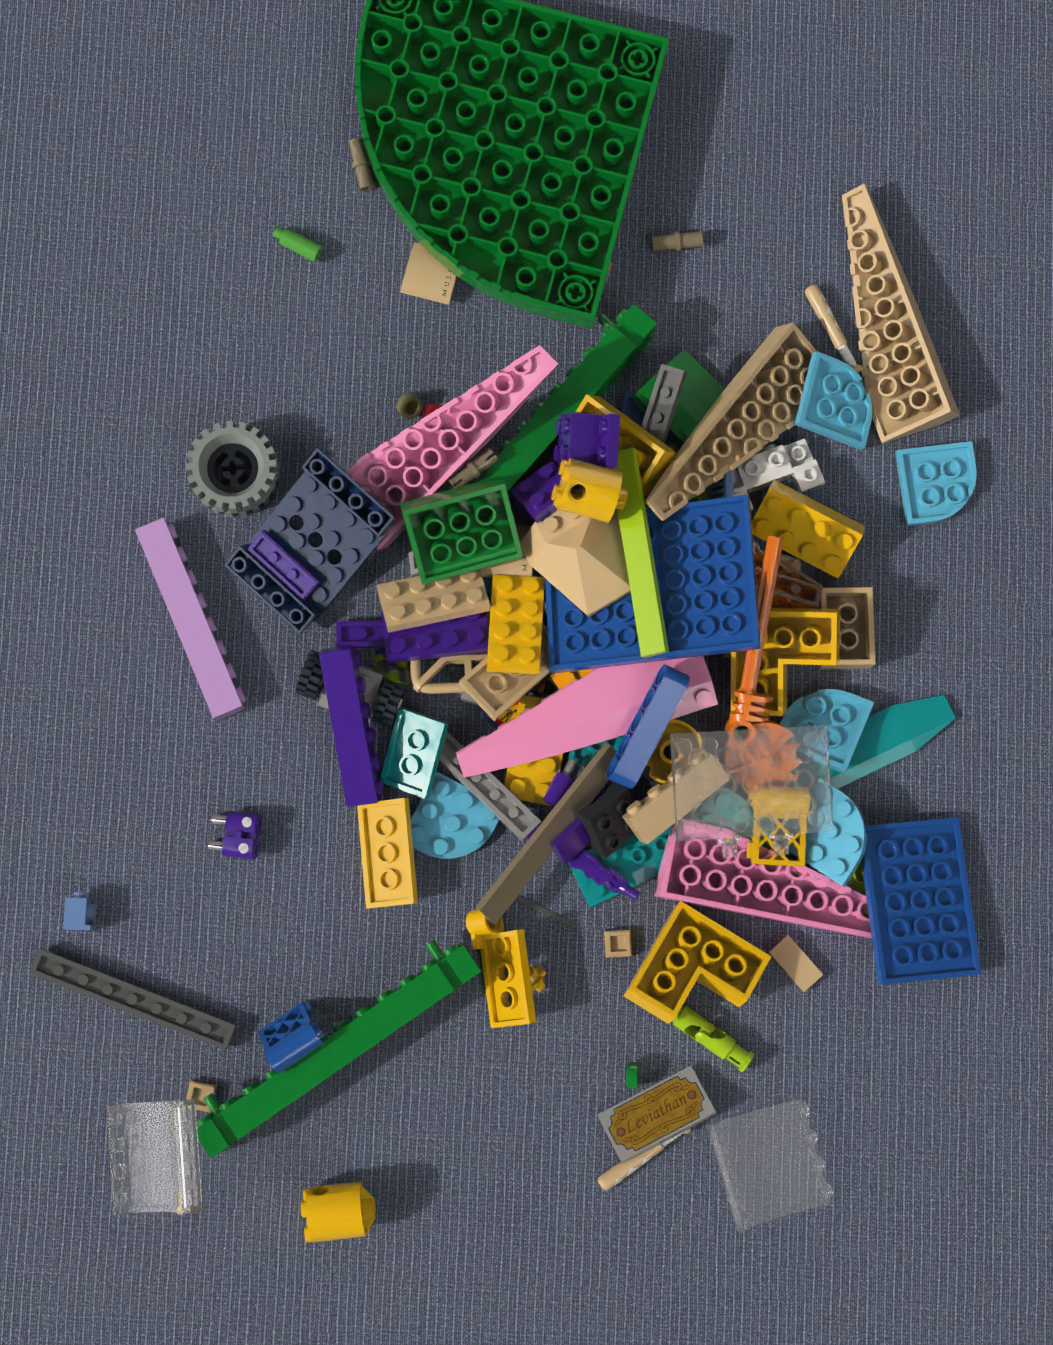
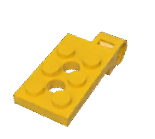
(497, 951)

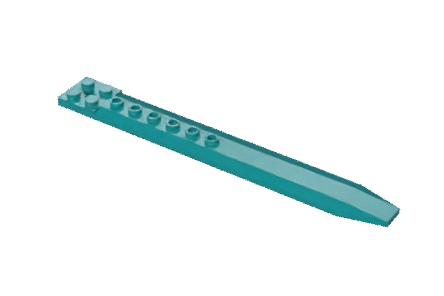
(885, 739)

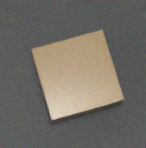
(617, 943)
(198, 1091)

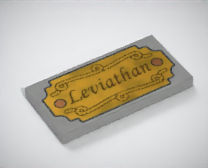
(656, 1114)

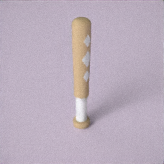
(829, 323)
(621, 1171)

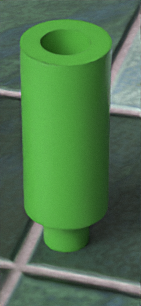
(299, 243)

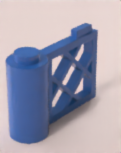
(300, 1039)

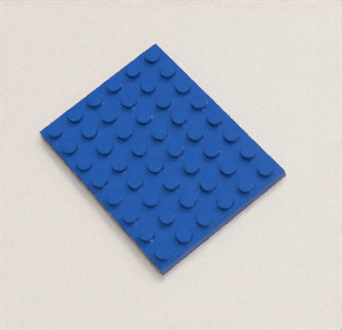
(704, 591)

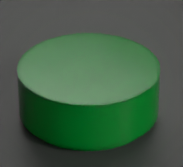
(632, 1075)

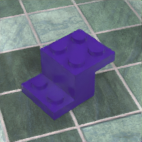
(588, 438)
(534, 494)

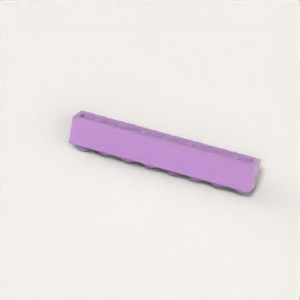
(190, 619)

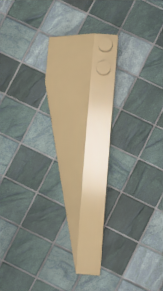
(895, 346)
(742, 420)

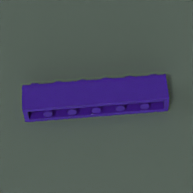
(351, 725)

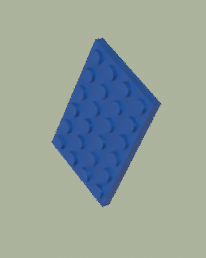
(919, 902)

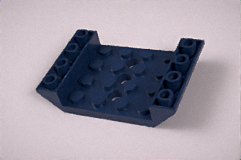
(347, 522)

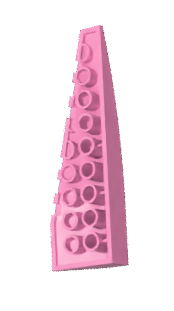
(442, 442)
(583, 715)
(788, 894)

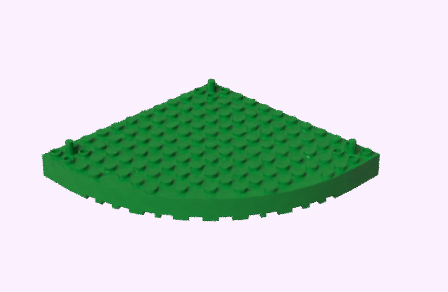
(508, 140)

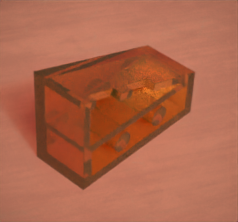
(792, 587)

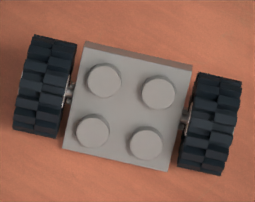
(386, 702)

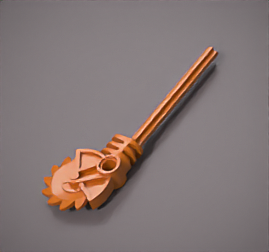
(750, 702)

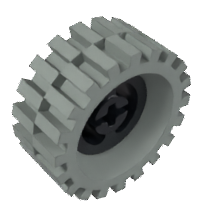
(232, 443)

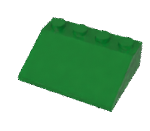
(695, 400)
(461, 530)

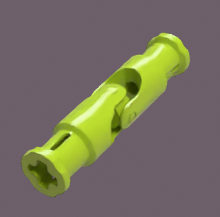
(712, 1038)

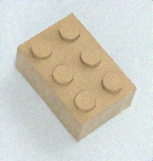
(856, 625)

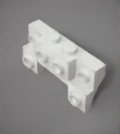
(780, 465)

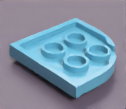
(835, 402)
(935, 481)
(841, 712)
(451, 821)
(840, 850)

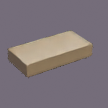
(795, 963)

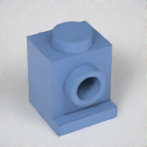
(79, 912)

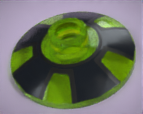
(395, 672)

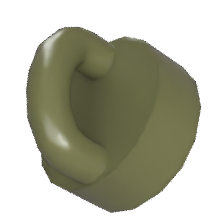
(409, 405)

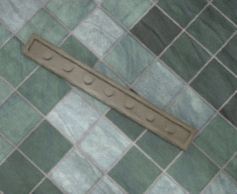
(539, 845)

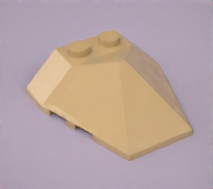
(580, 558)

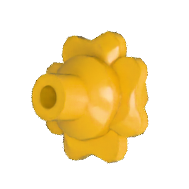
(536, 976)

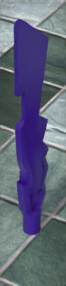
(601, 875)

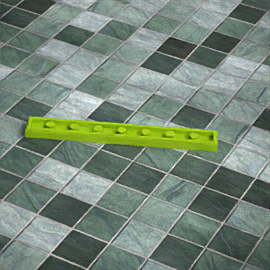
(640, 559)

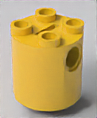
(597, 495)
(337, 1212)

